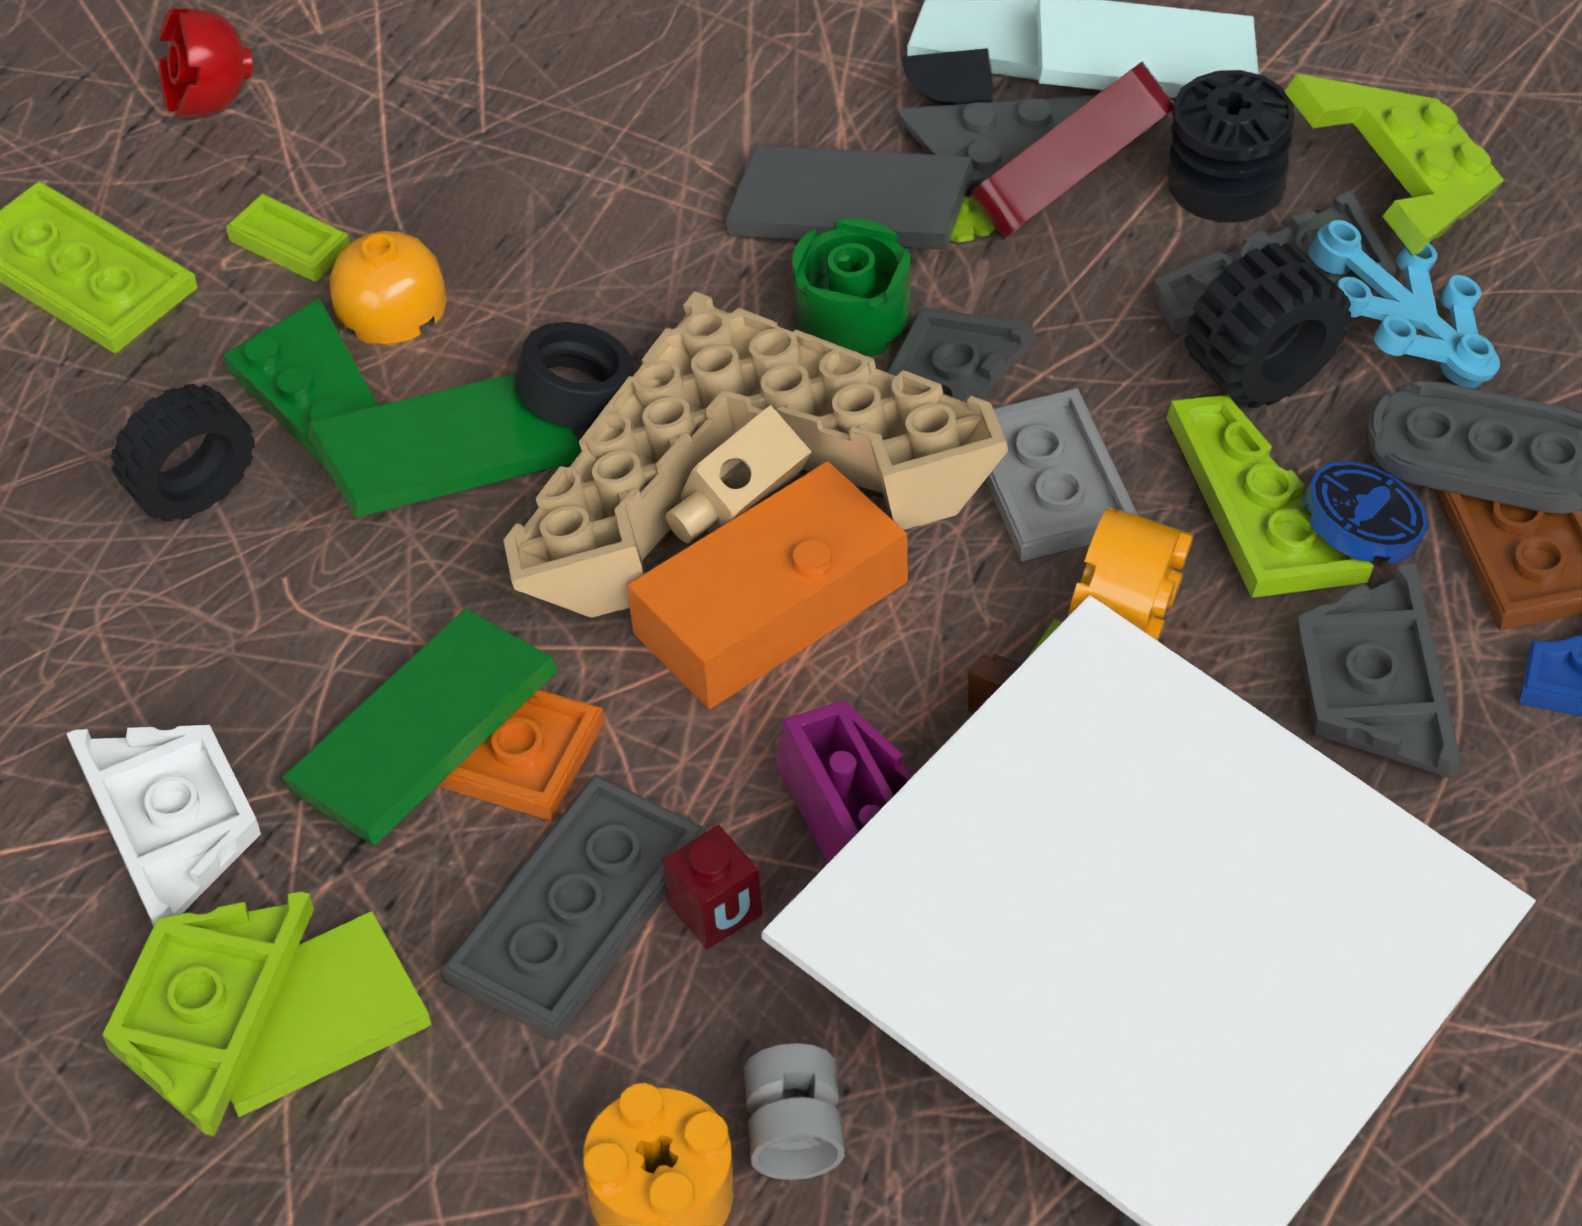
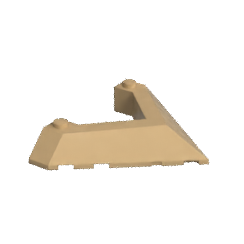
(697, 393)

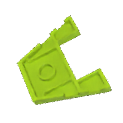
(1417, 143)

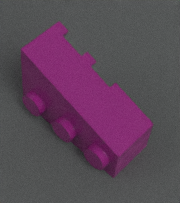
(838, 772)

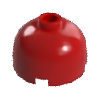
(202, 63)

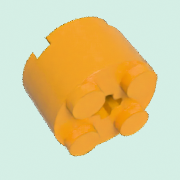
(1133, 567)
(658, 1161)

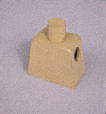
(739, 475)

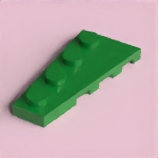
(300, 372)

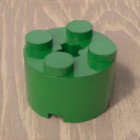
(852, 285)

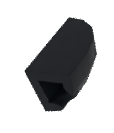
(951, 76)

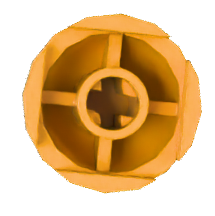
(386, 287)

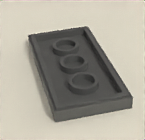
(810, 188)
(571, 908)

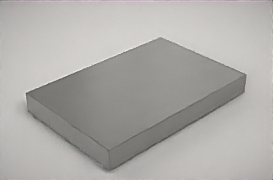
(1054, 475)

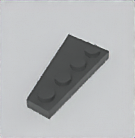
(961, 353)

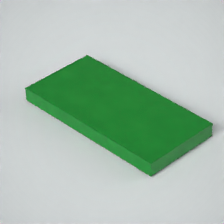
(437, 445)
(419, 726)

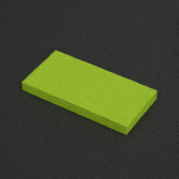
(86, 268)

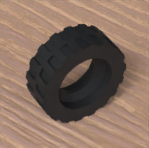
(161, 429)

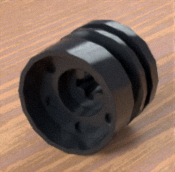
(1230, 145)

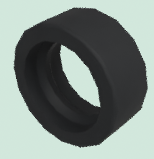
(573, 347)

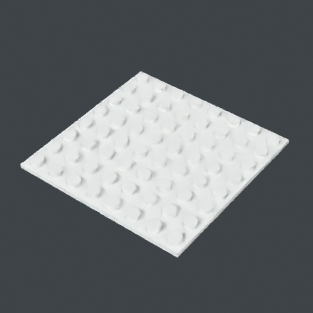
(1152, 930)

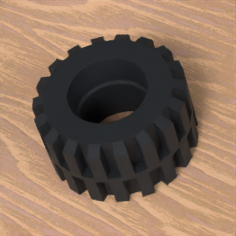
(1267, 325)

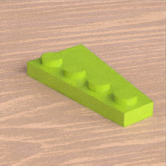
(1257, 502)

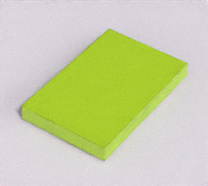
(332, 1009)

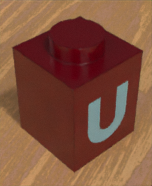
(712, 886)

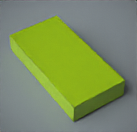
(287, 237)

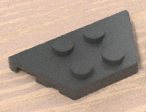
(986, 131)
(1378, 675)

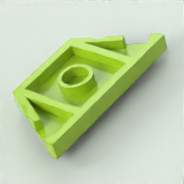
(203, 1001)

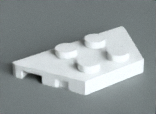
(168, 809)

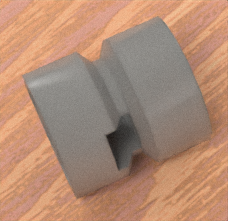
(793, 1111)

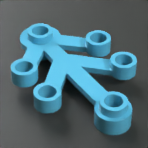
(1462, 352)

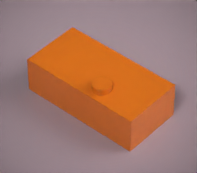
(768, 584)

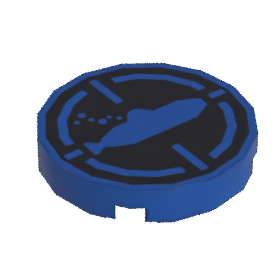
(1365, 512)

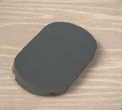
(1480, 445)

